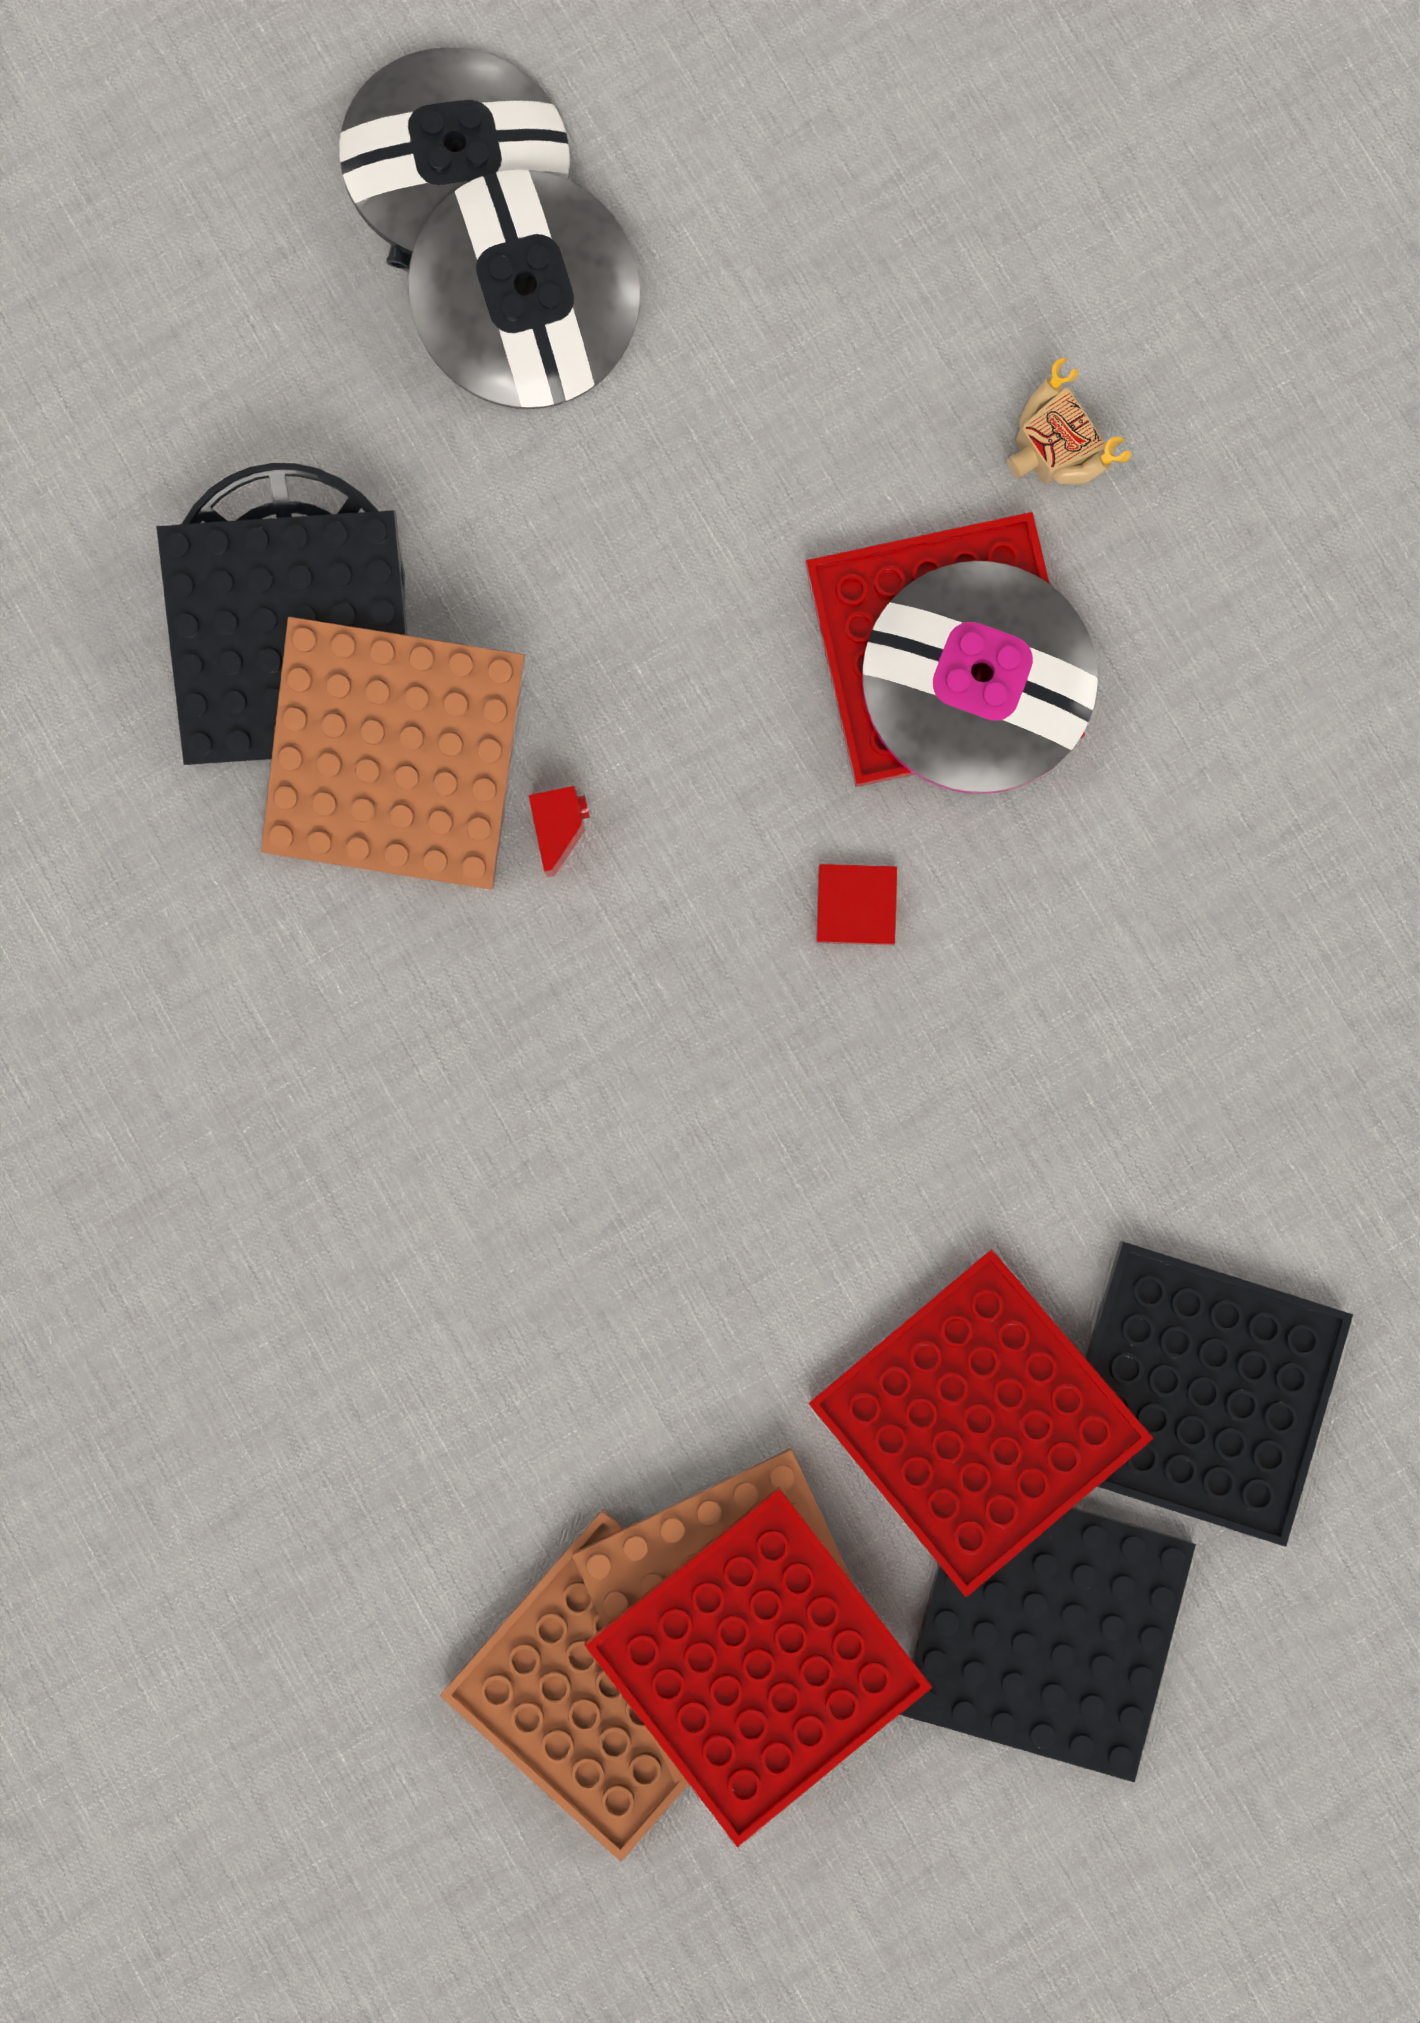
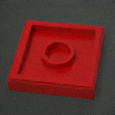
(856, 904)

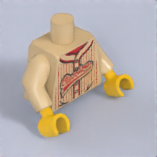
(1060, 437)

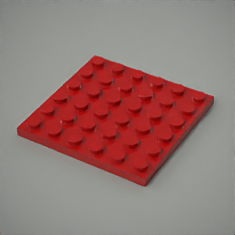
(857, 586)
(980, 1422)
(757, 1666)

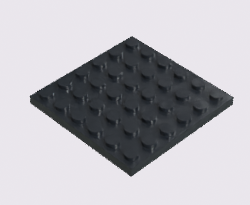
(231, 605)
(1222, 1382)
(1058, 1644)

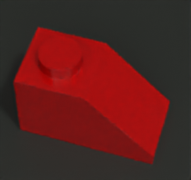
(558, 824)

